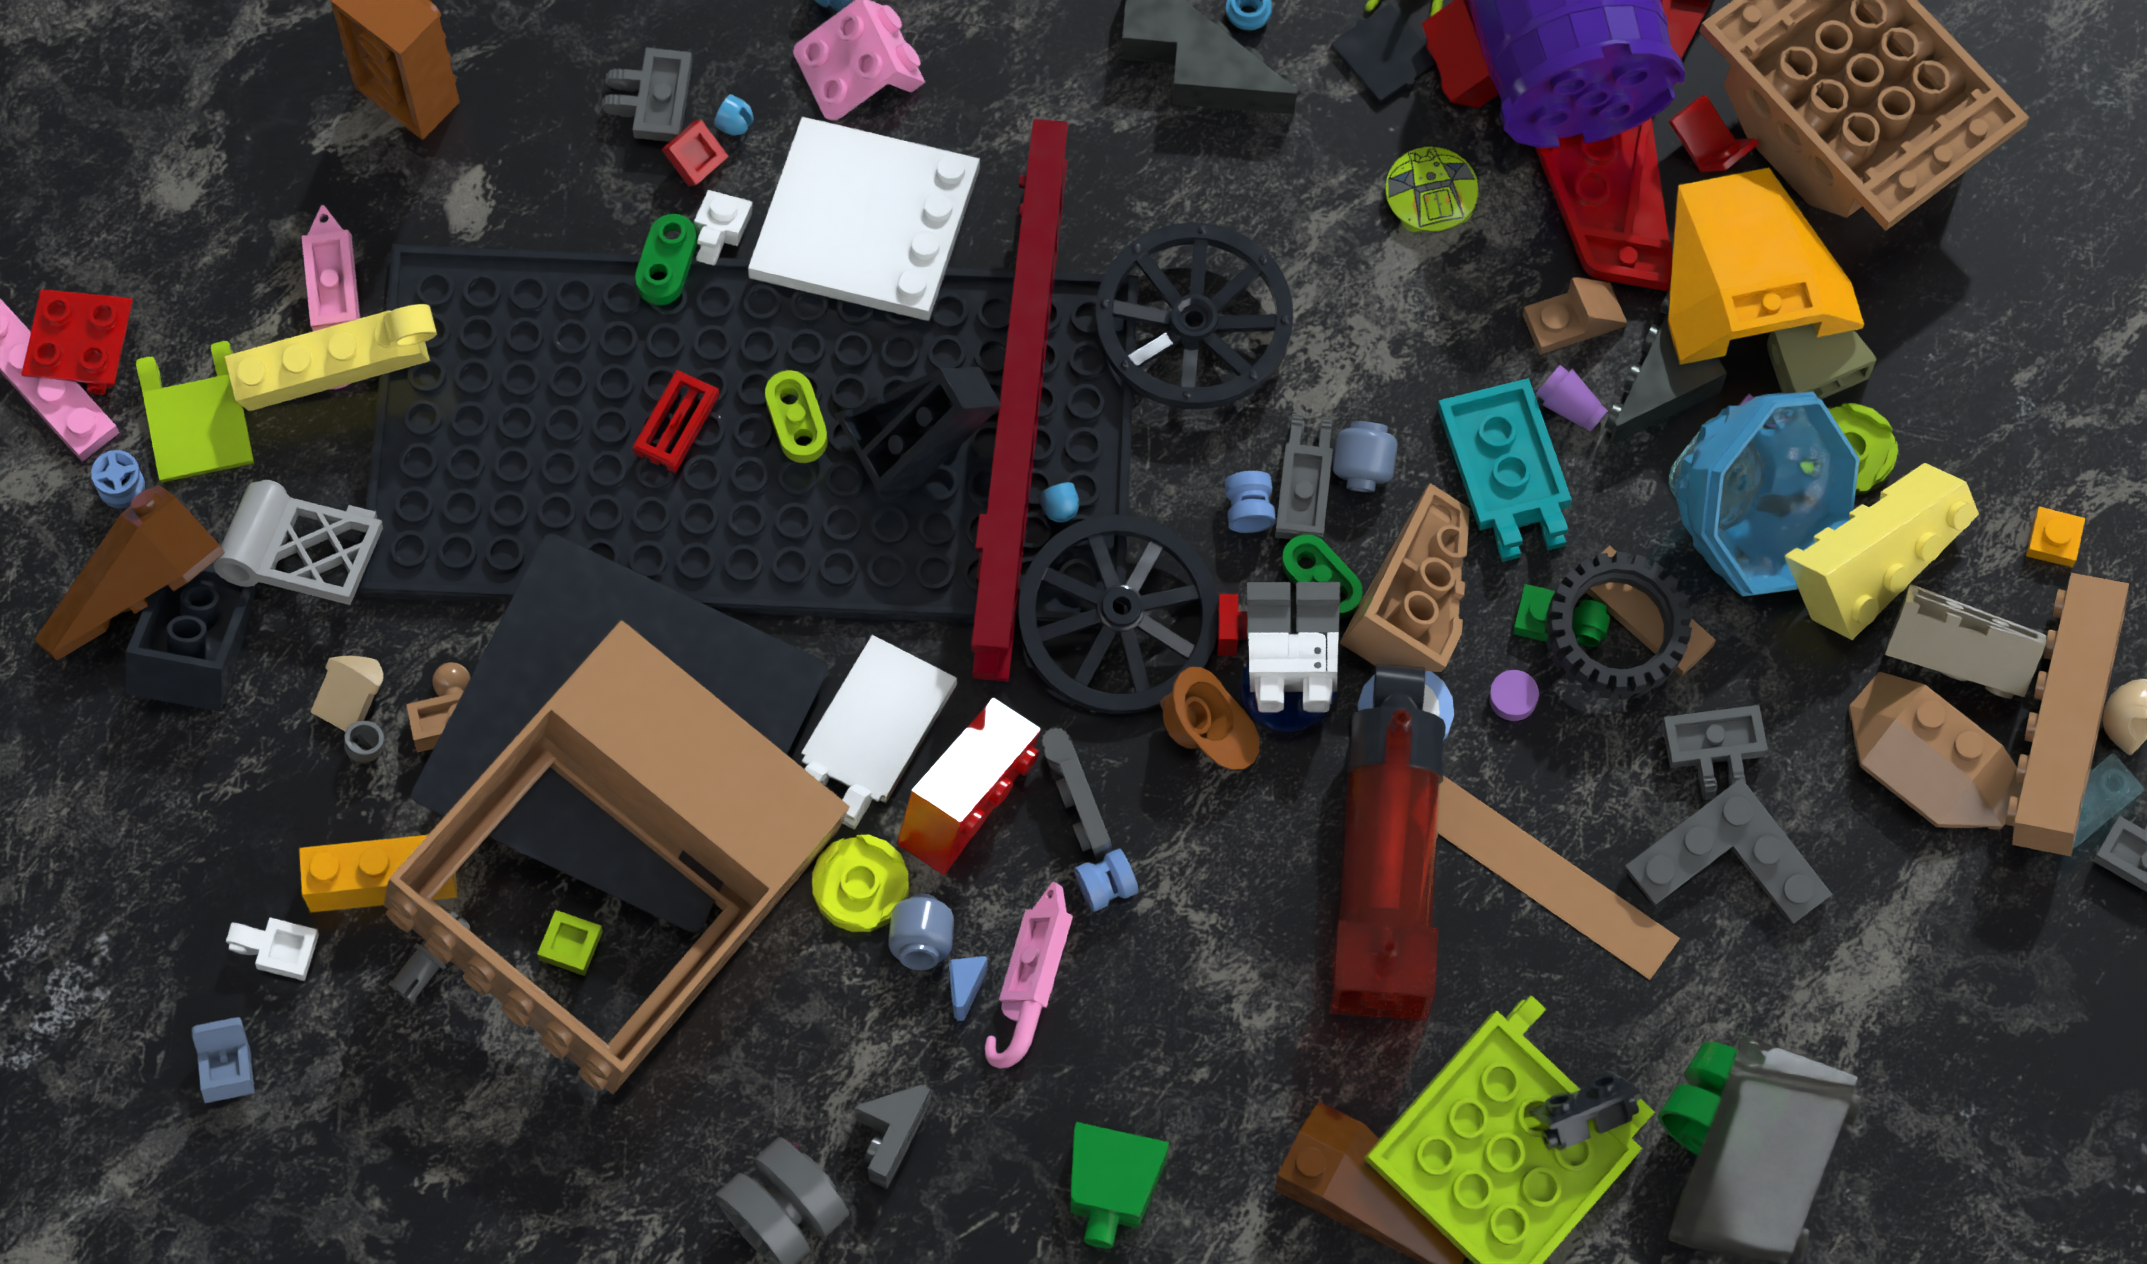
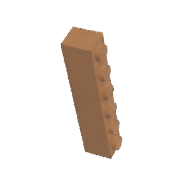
(2069, 714)

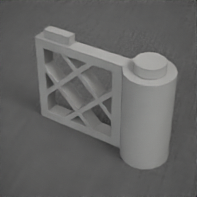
(260, 537)

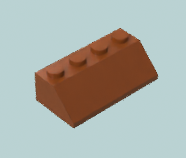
(399, 59)

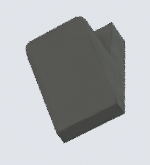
(898, 1119)

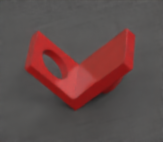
(1708, 137)

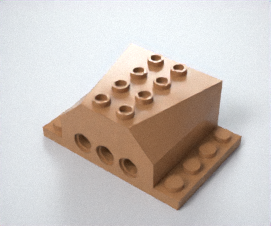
(1859, 99)

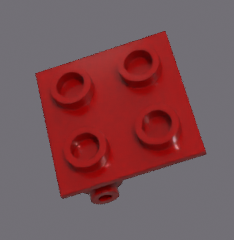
(77, 338)

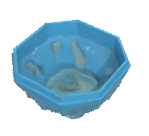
(1764, 485)

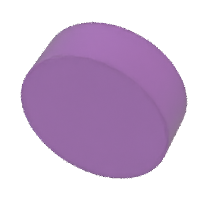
(1513, 695)

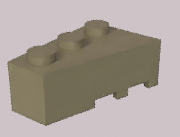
(1965, 643)

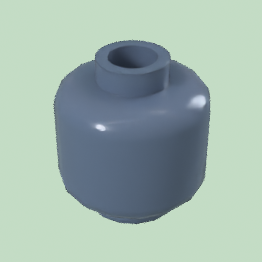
(1364, 455)
(921, 931)

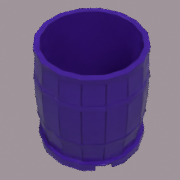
(1577, 65)

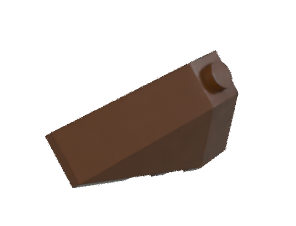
(144, 550)
(1332, 1177)

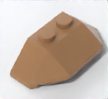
(1932, 755)

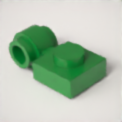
(1589, 620)

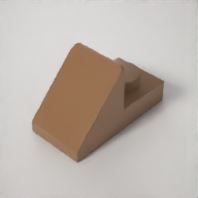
(1580, 314)

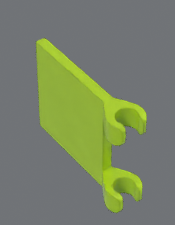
(195, 423)

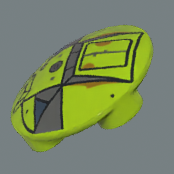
(1431, 189)

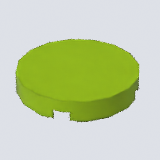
(1872, 442)

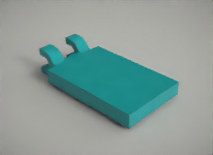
(1507, 464)

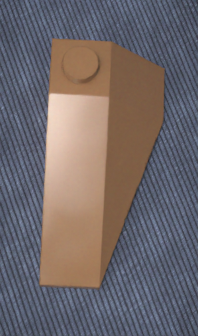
(1417, 593)

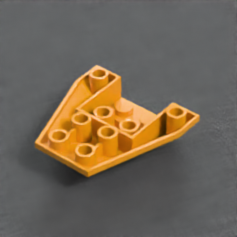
(1749, 268)

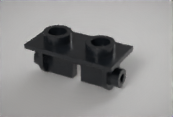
(1605, 1101)

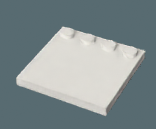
(864, 218)

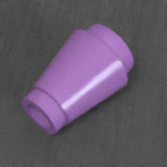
(1571, 398)

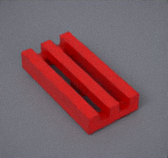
(658, 454)

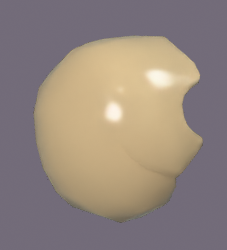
(2126, 716)

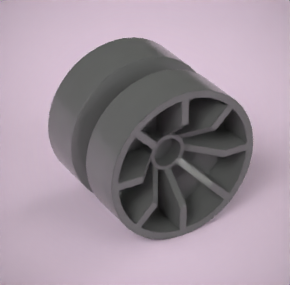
(795, 1195)

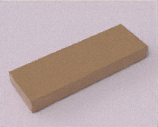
(1645, 622)

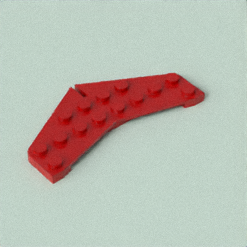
(1614, 188)

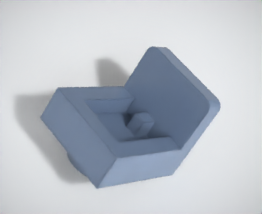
(223, 1060)

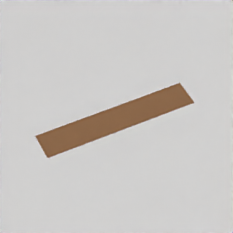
(1552, 881)

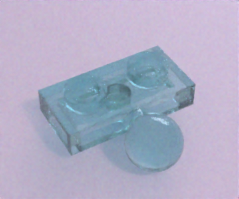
(2107, 792)

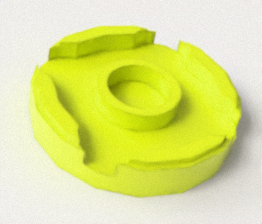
(859, 883)

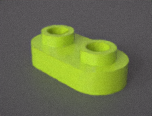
(797, 419)

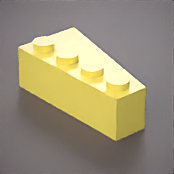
(1881, 549)

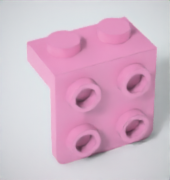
(857, 57)

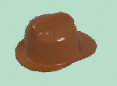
(1208, 718)

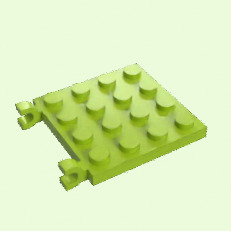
(1478, 1157)

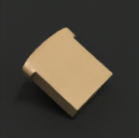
(347, 690)

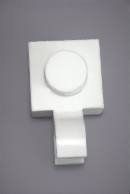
(719, 222)
(280, 949)

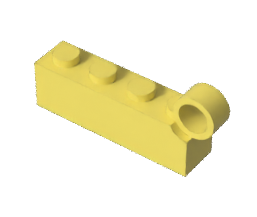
(331, 357)

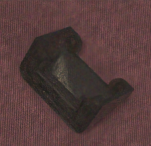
(1764, 1154)

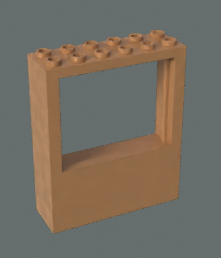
(674, 775)

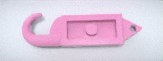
(330, 274)
(1031, 973)

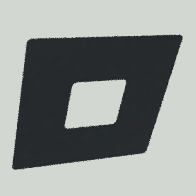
(546, 633)

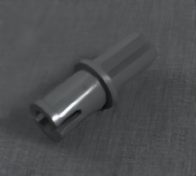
(419, 969)

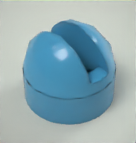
(733, 116)
(1059, 502)

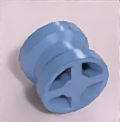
(113, 468)

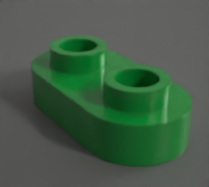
(666, 256)
(1327, 568)

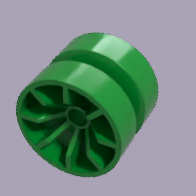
(1692, 1106)

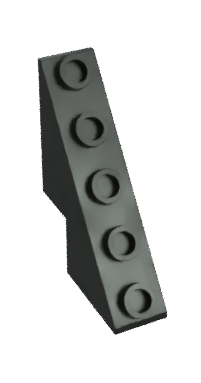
(1208, 62)
(1662, 385)

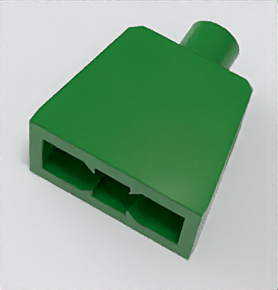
(1113, 1179)

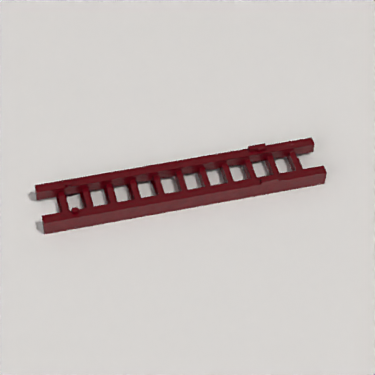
(1004, 526)

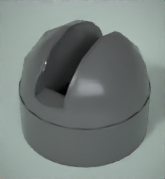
(370, 738)

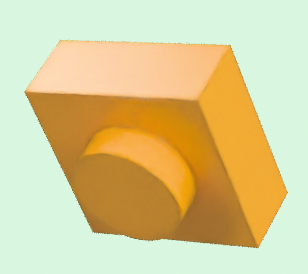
(2055, 537)

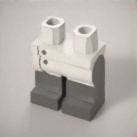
(1293, 661)

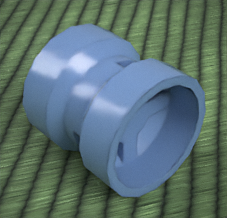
(1249, 501)
(1106, 880)

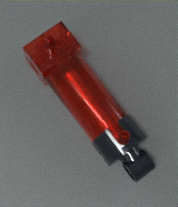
(1385, 924)

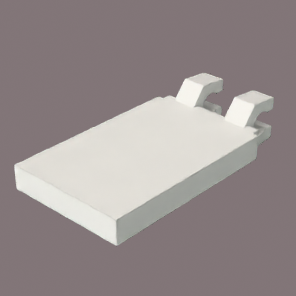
(876, 724)

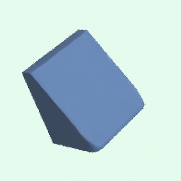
(965, 981)

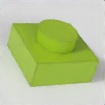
(570, 942)

